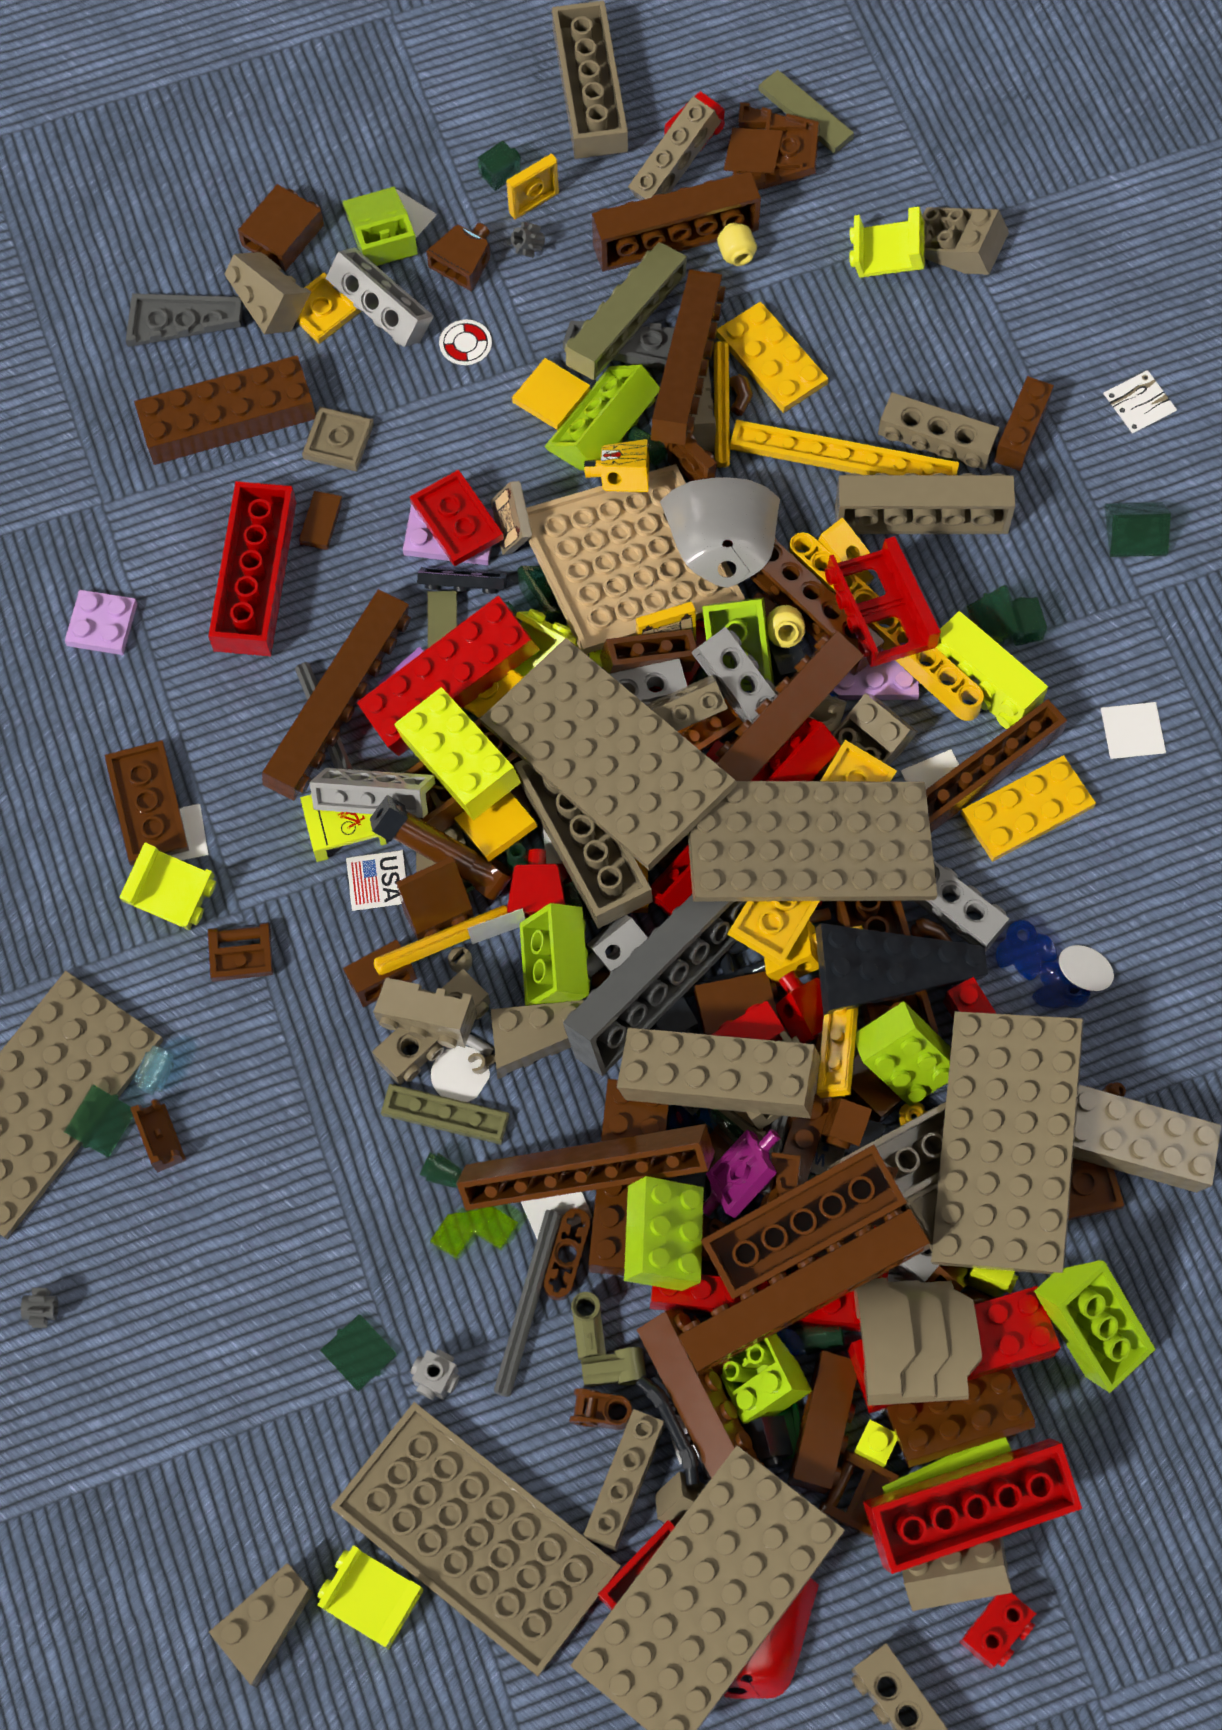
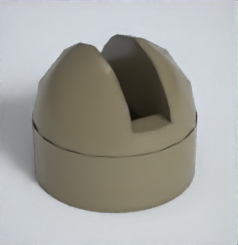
(464, 962)

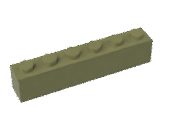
(625, 310)

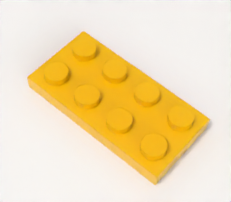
(772, 357)
(1028, 808)

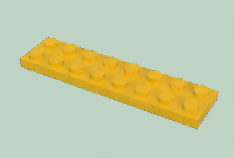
(776, 925)

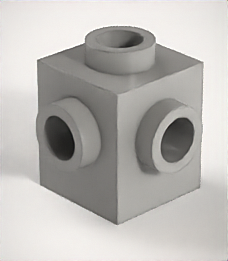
(438, 1385)

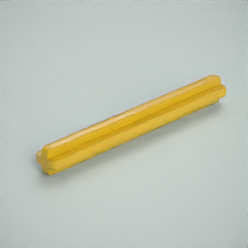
(721, 404)
(432, 943)

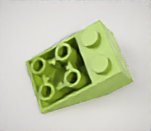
(381, 226)
(764, 1380)

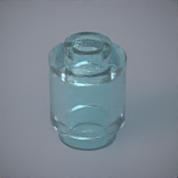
(154, 1070)

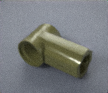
(588, 1328)
(621, 1367)

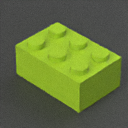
(749, 623)
(554, 955)
(905, 1053)
(664, 1234)

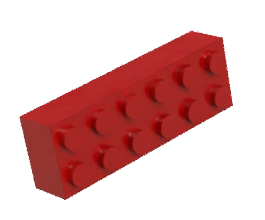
(252, 569)
(460, 662)
(1011, 1334)
(972, 1505)

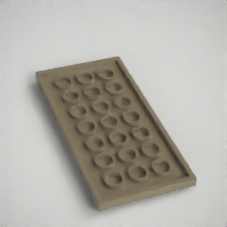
(608, 753)
(815, 843)
(44, 1075)
(1008, 1142)
(476, 1538)
(708, 1597)

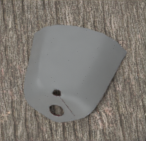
(719, 510)

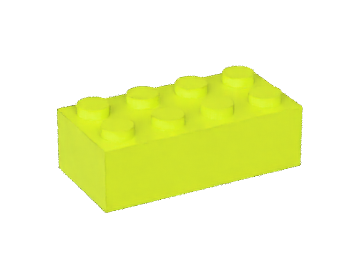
(1007, 684)
(457, 753)

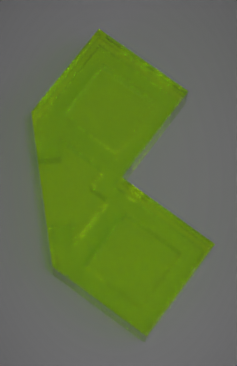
(459, 1229)

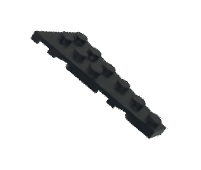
(883, 966)

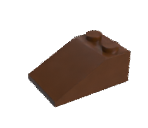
(434, 898)

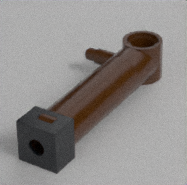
(396, 823)

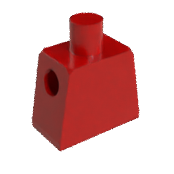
(535, 885)
(801, 1007)

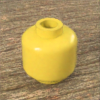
(737, 244)
(785, 626)

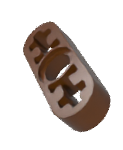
(581, 1234)

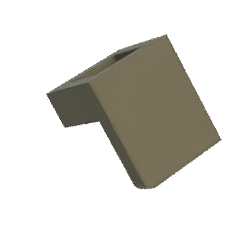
(676, 1498)

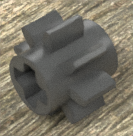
(527, 239)
(39, 1307)

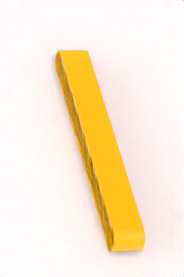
(929, 676)

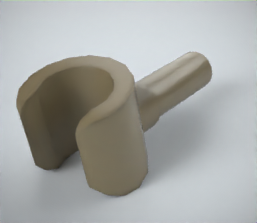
(488, 1060)

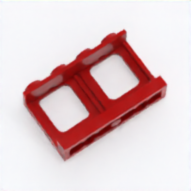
(901, 600)

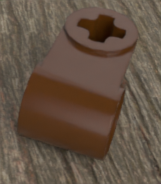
(598, 1409)

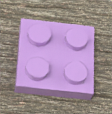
(101, 622)

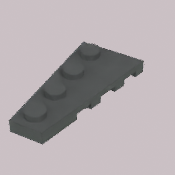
(177, 316)
(646, 347)

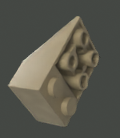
(964, 238)
(875, 730)

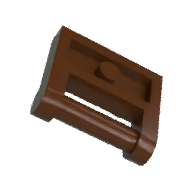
(243, 960)
(869, 1487)

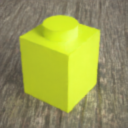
(876, 1443)

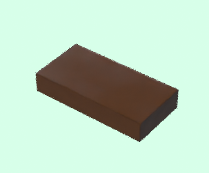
(320, 520)

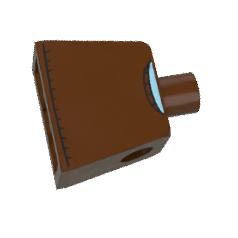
(461, 255)

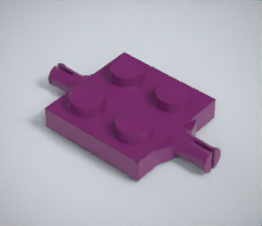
(741, 1173)

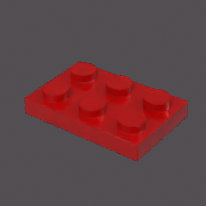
(456, 518)

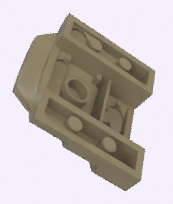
(916, 1341)

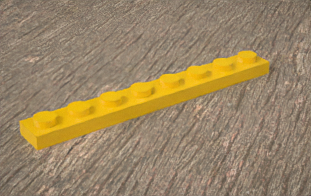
(832, 452)

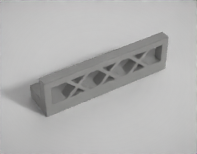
(364, 790)

